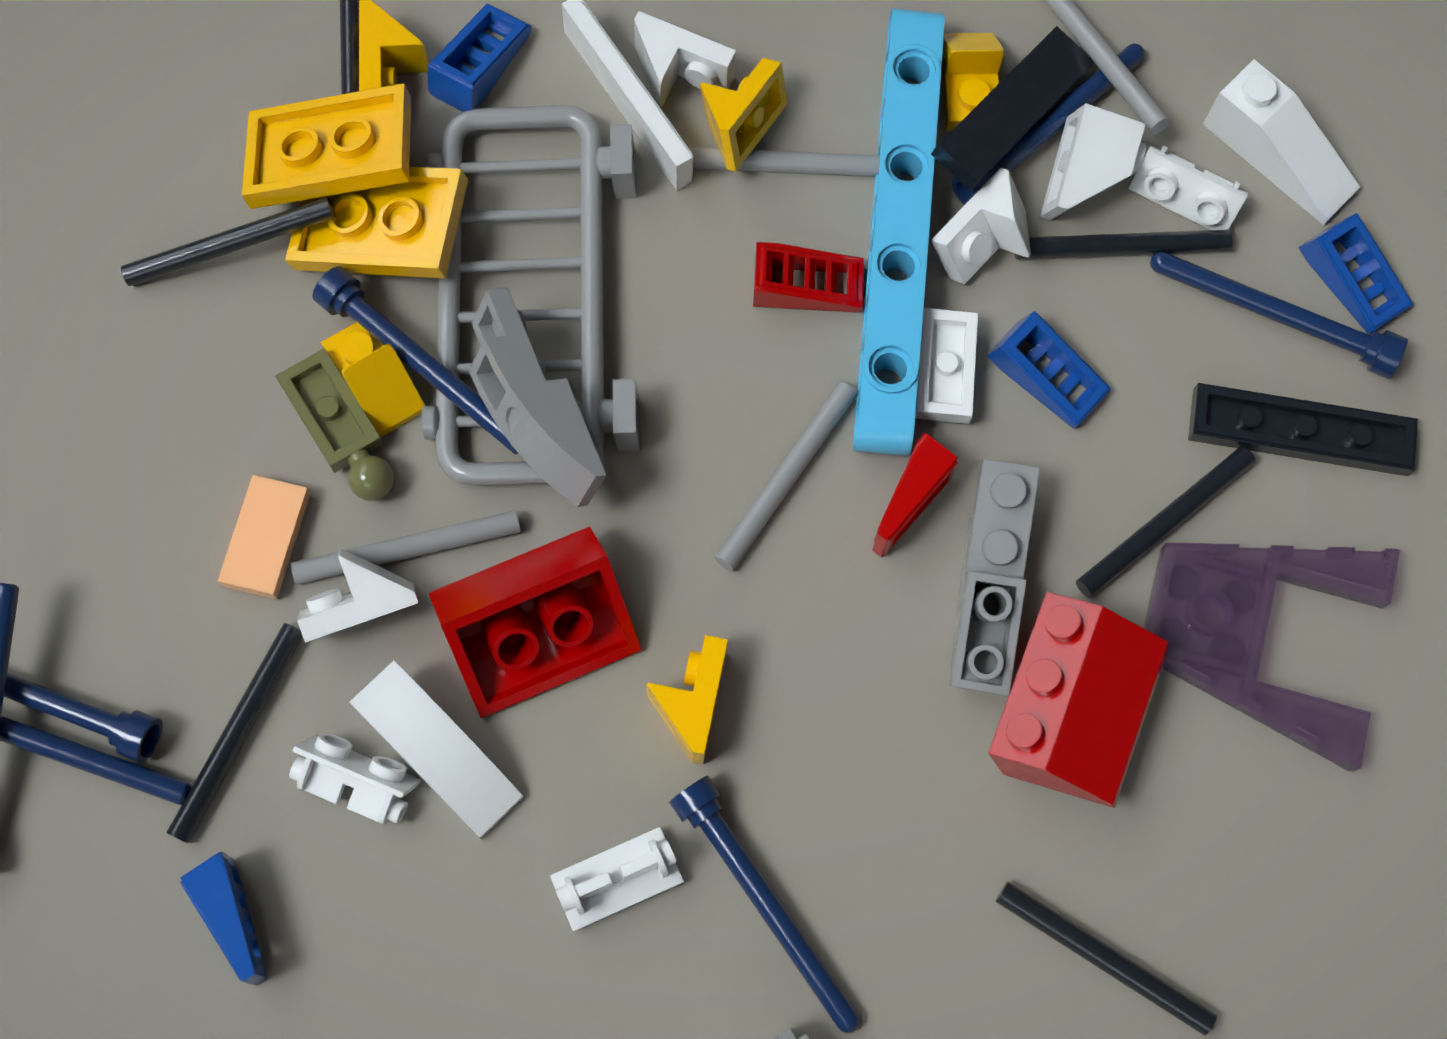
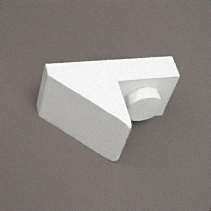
(673, 51)
(982, 226)
(371, 596)

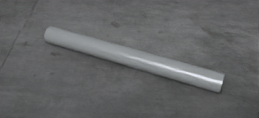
(1110, 65)
(794, 162)
(785, 476)
(410, 546)

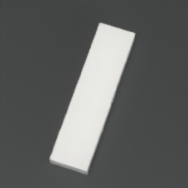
(628, 93)

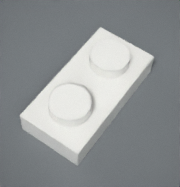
(947, 366)

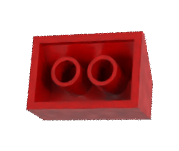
(535, 621)
(1078, 700)

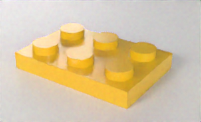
(327, 146)
(387, 228)

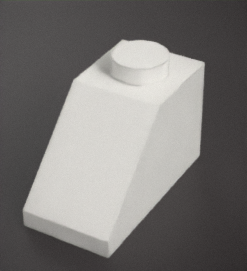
(1092, 157)

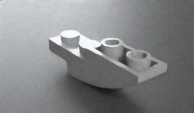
(533, 413)
(993, 577)

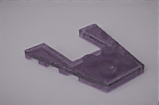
(1216, 615)

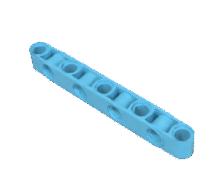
(899, 234)

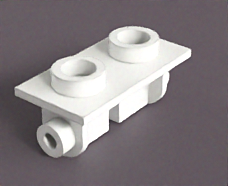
(1188, 191)
(375, 781)
(616, 879)

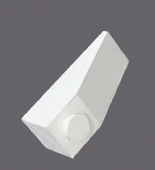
(1282, 141)

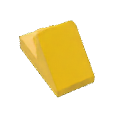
(386, 48)
(968, 72)
(744, 115)
(374, 378)
(691, 712)

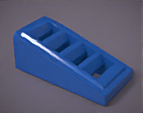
(467, 87)
(1363, 249)
(1037, 383)
(221, 902)

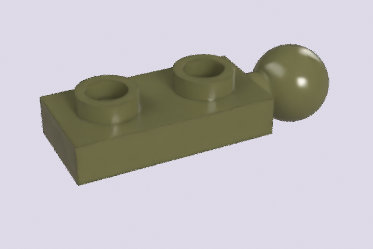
(337, 424)

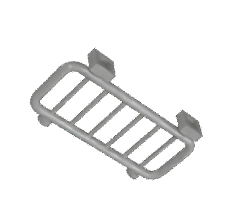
(595, 163)

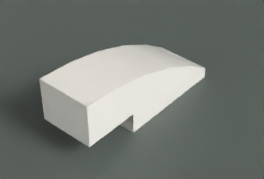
(436, 749)

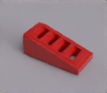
(791, 258)
(922, 480)

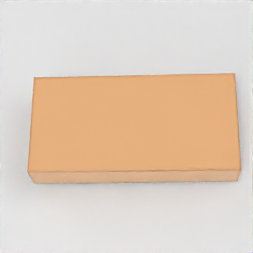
(264, 537)

